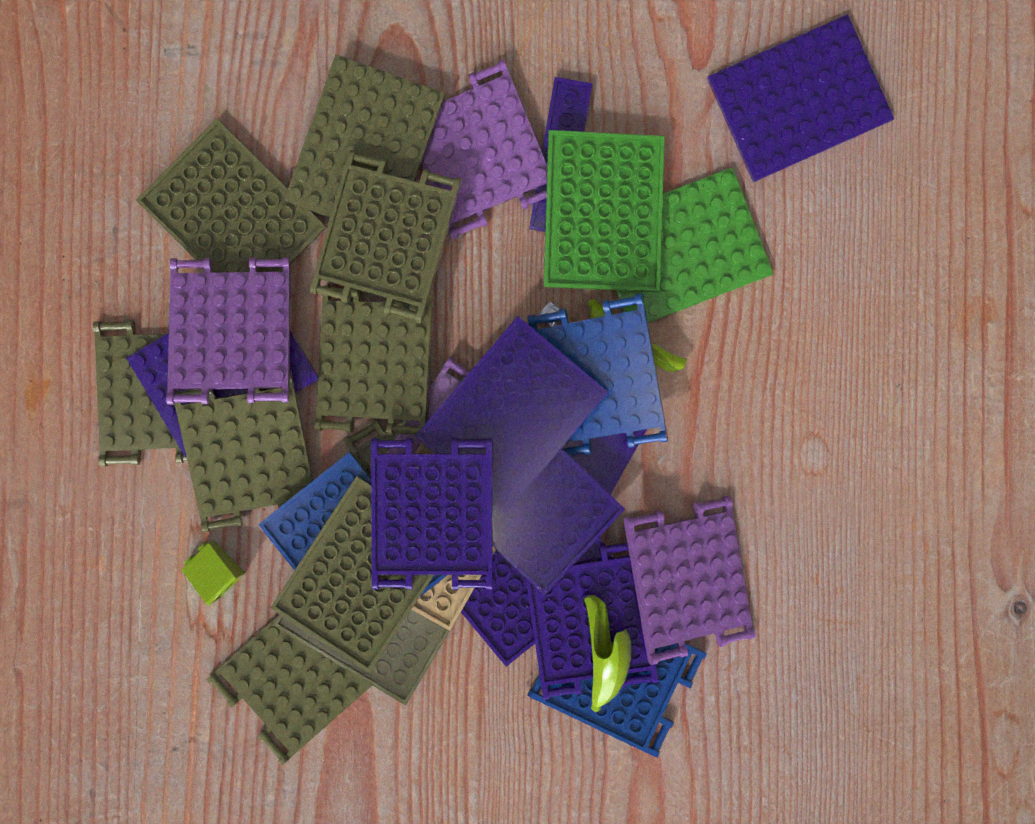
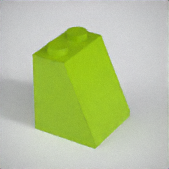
(211, 572)

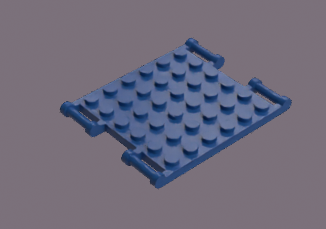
(619, 358)
(635, 709)

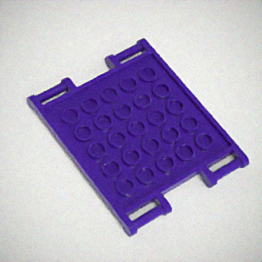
(431, 514)
(563, 622)

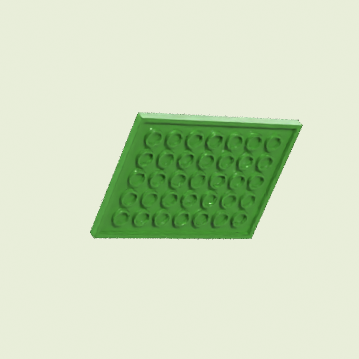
(603, 211)
(705, 246)

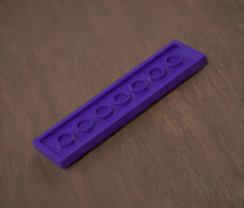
(566, 113)

